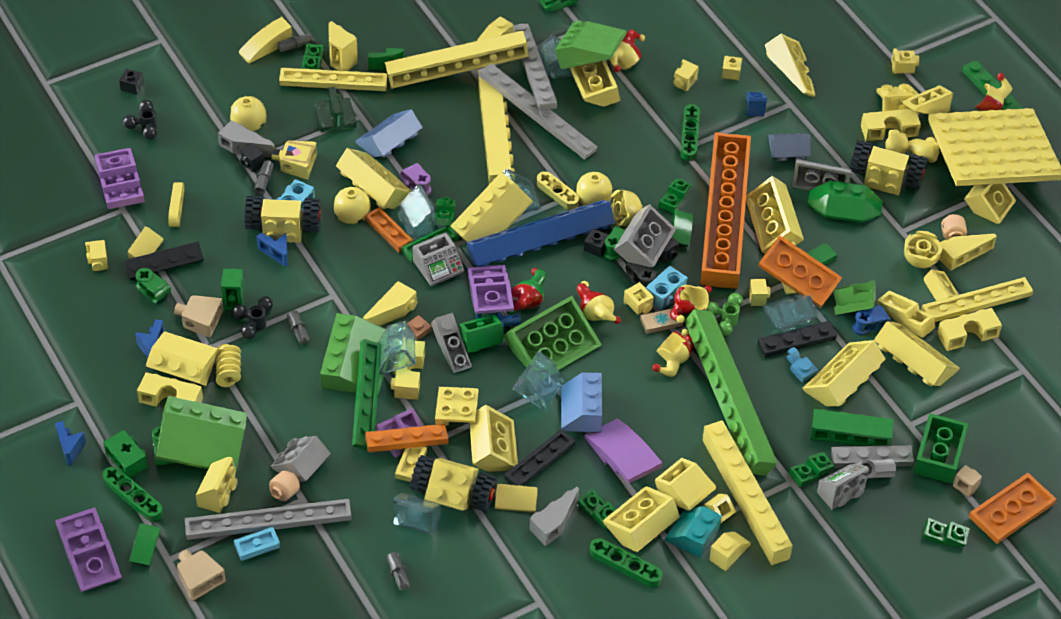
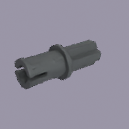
(295, 42)
(263, 177)
(298, 327)
(398, 570)

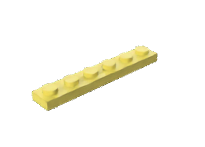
(335, 79)
(978, 299)

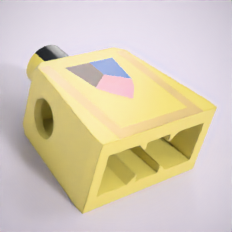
(296, 158)

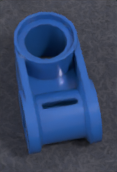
(870, 320)

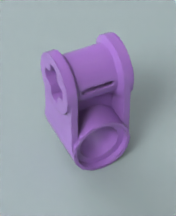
(415, 176)

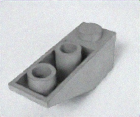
(236, 137)
(451, 343)
(551, 521)

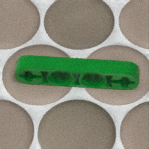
(690, 132)
(134, 492)
(623, 565)

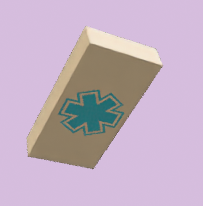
(658, 321)

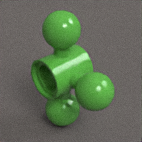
(729, 313)

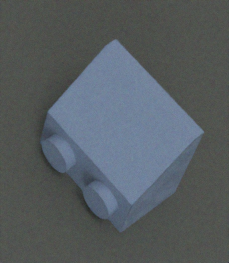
(790, 145)

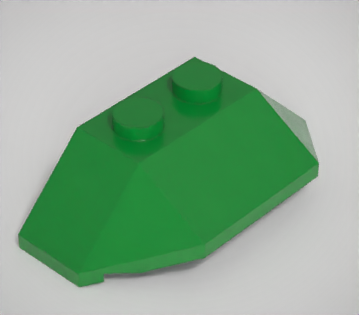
(845, 201)

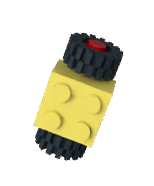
(887, 168)
(283, 217)
(453, 484)

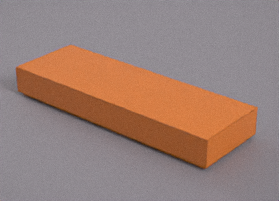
(388, 229)

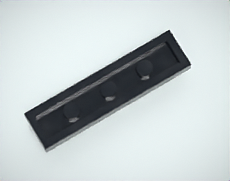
(165, 259)
(797, 338)
(540, 459)

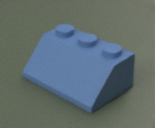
(390, 134)
(582, 403)

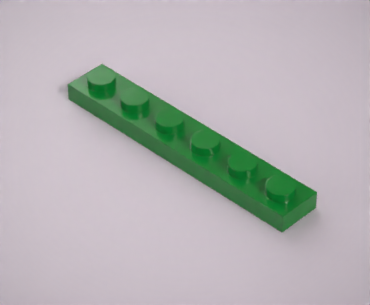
(981, 76)
(366, 392)

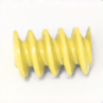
(228, 365)

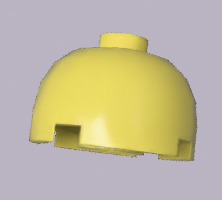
(248, 112)
(593, 188)
(351, 205)
(624, 207)
(922, 249)

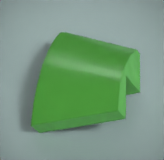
(855, 297)

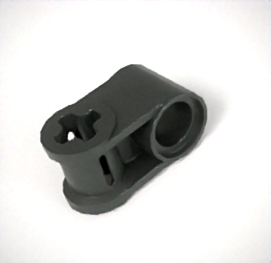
(640, 273)

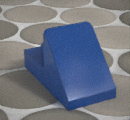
(756, 103)
(275, 249)
(146, 341)
(71, 444)

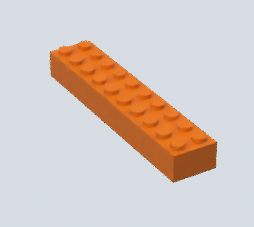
(725, 211)

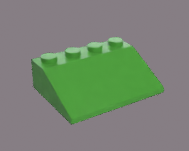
(588, 44)
(557, 333)
(343, 350)
(199, 433)

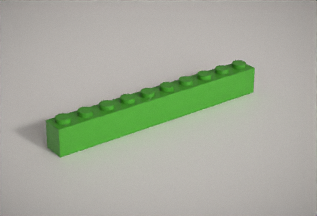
(730, 392)

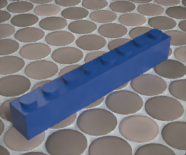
(540, 232)

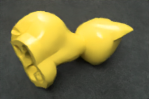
(899, 143)

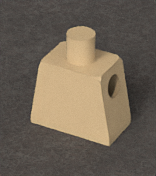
(200, 314)
(199, 573)

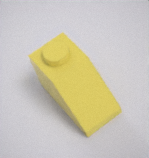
(728, 549)

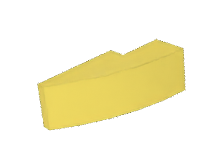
(266, 40)
(907, 313)

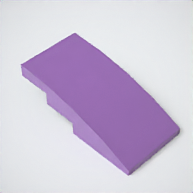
(119, 178)
(490, 289)
(623, 451)
(88, 549)

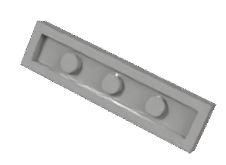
(844, 456)

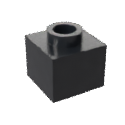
(131, 81)
(251, 158)
(595, 243)
(670, 251)

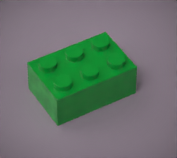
(940, 448)

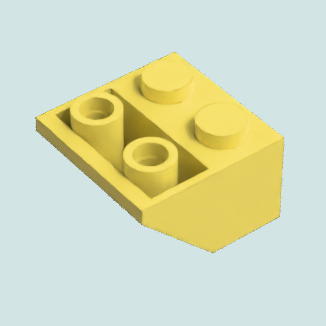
(342, 48)
(685, 483)
(217, 485)

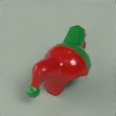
(529, 293)

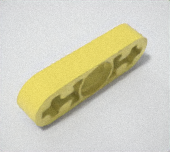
(561, 198)
(176, 204)

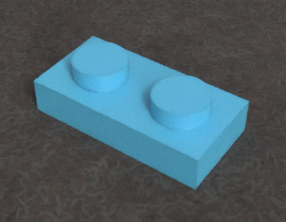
(257, 543)

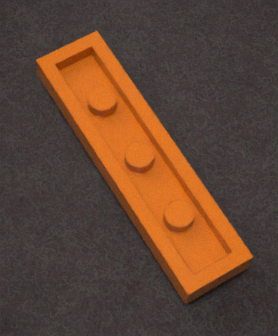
(406, 438)

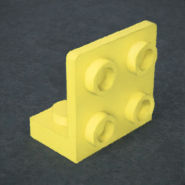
(894, 96)
(456, 405)

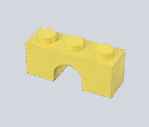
(904, 121)
(982, 323)
(407, 382)
(155, 388)

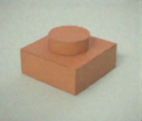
(419, 327)

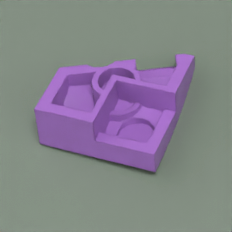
(403, 420)

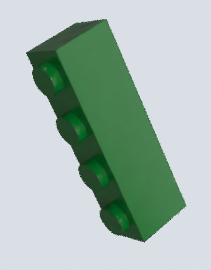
(851, 428)

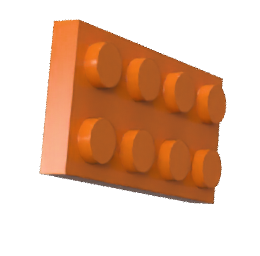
(799, 271)
(1012, 508)

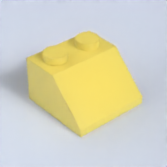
(990, 201)

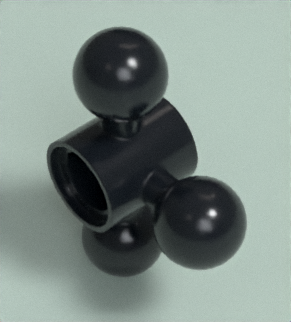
(147, 120)
(256, 316)

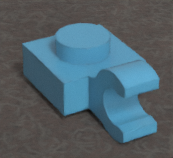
(802, 368)

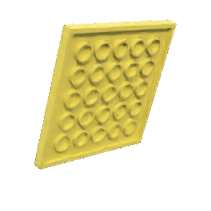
(995, 147)

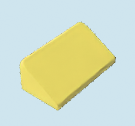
(145, 244)
(939, 285)
(516, 498)

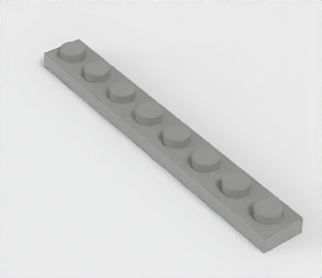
(536, 72)
(545, 118)
(266, 518)

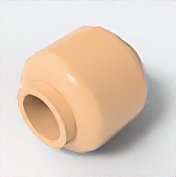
(953, 226)
(284, 485)

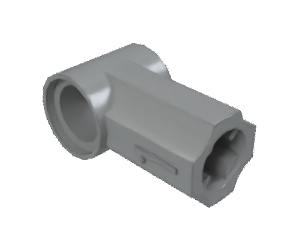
(879, 468)

